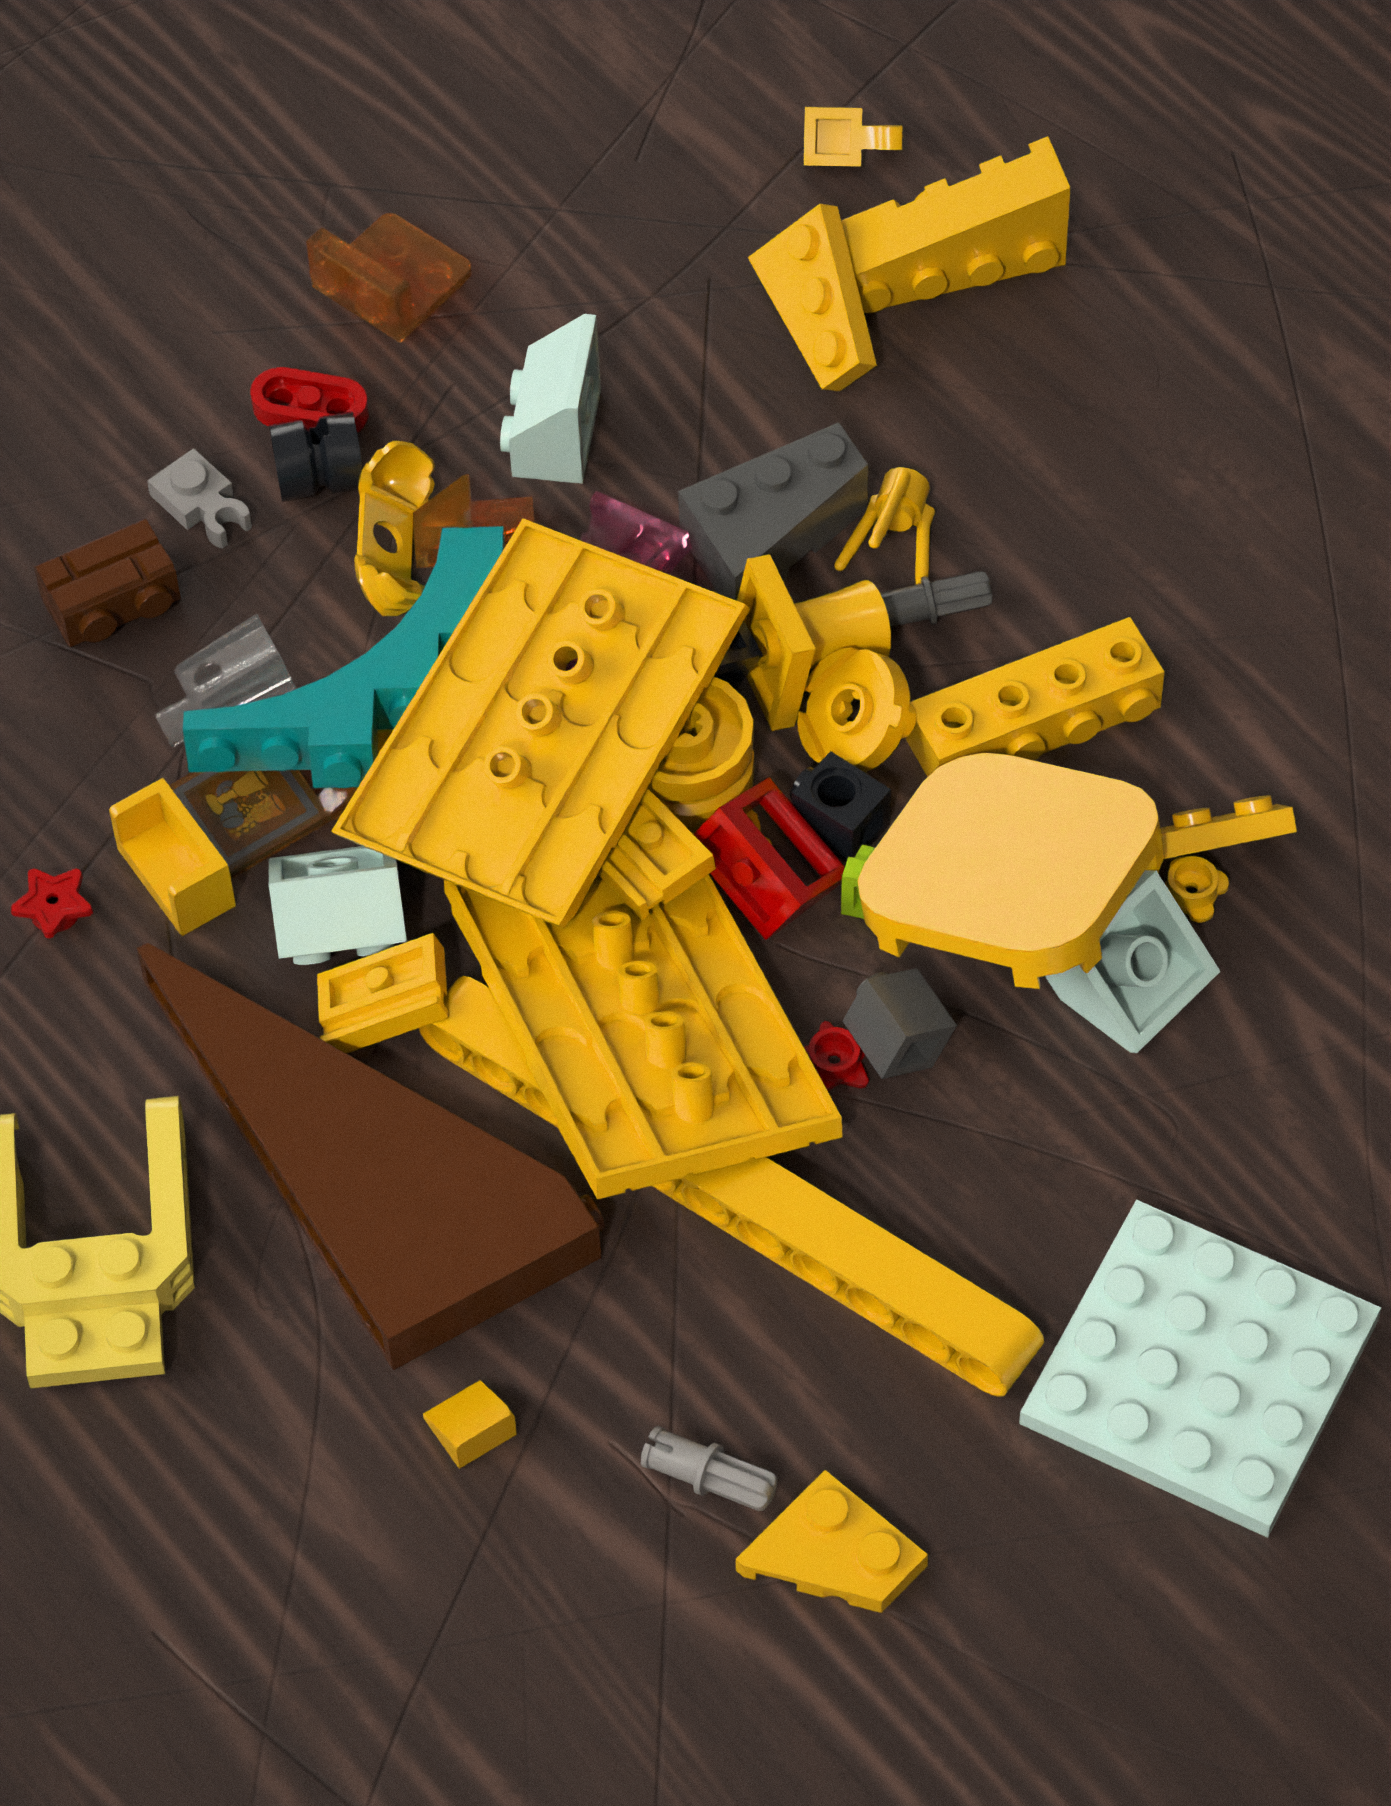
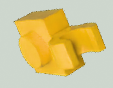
(837, 135)

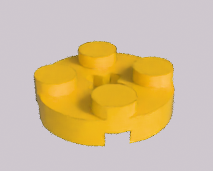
(883, 713)

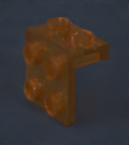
(387, 274)

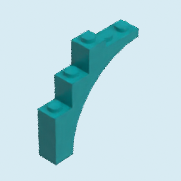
(337, 719)

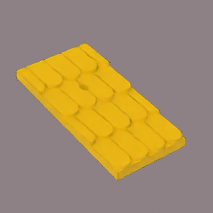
(530, 770)
(650, 1034)

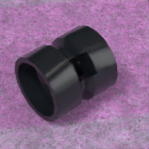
(316, 456)

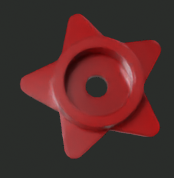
(56, 916)
(837, 1042)

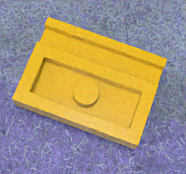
(654, 858)
(383, 994)

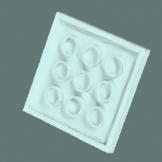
(1200, 1367)

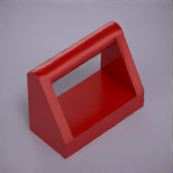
(753, 869)

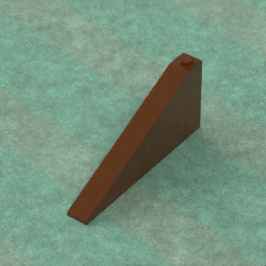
(397, 1195)

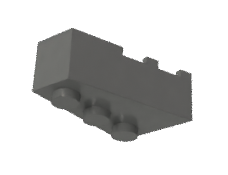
(774, 506)

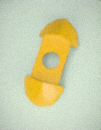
(390, 491)

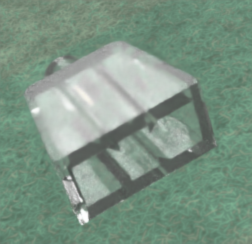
(227, 673)

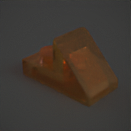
(456, 509)

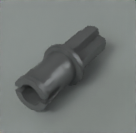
(937, 598)

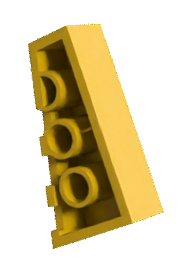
(964, 233)

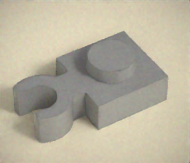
(198, 492)

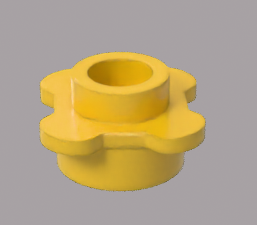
(1198, 874)

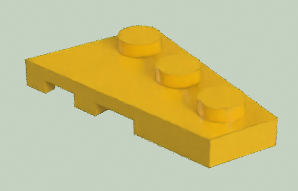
(818, 297)

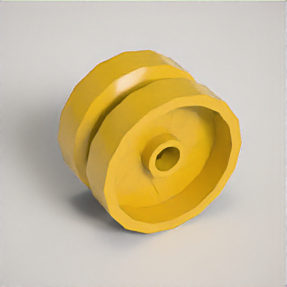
(709, 758)

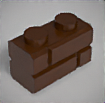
(108, 584)

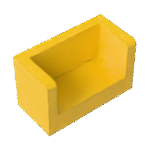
(172, 856)

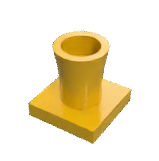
(803, 633)

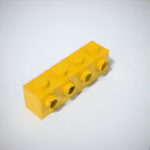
(1041, 699)

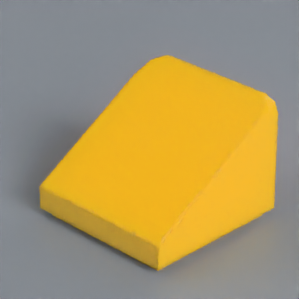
(471, 1423)

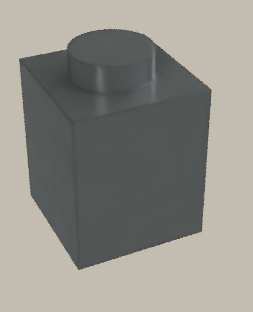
(899, 1022)

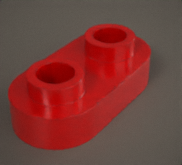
(308, 397)

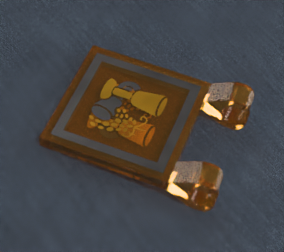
(257, 811)

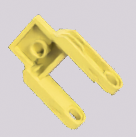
(99, 1300)

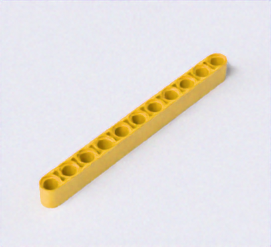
(788, 1224)

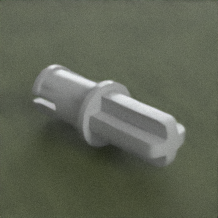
(709, 1469)

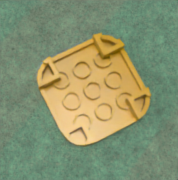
(1010, 864)

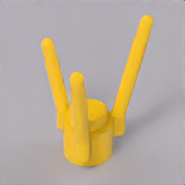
(896, 508)

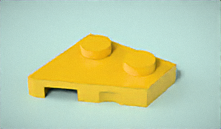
(835, 1548)

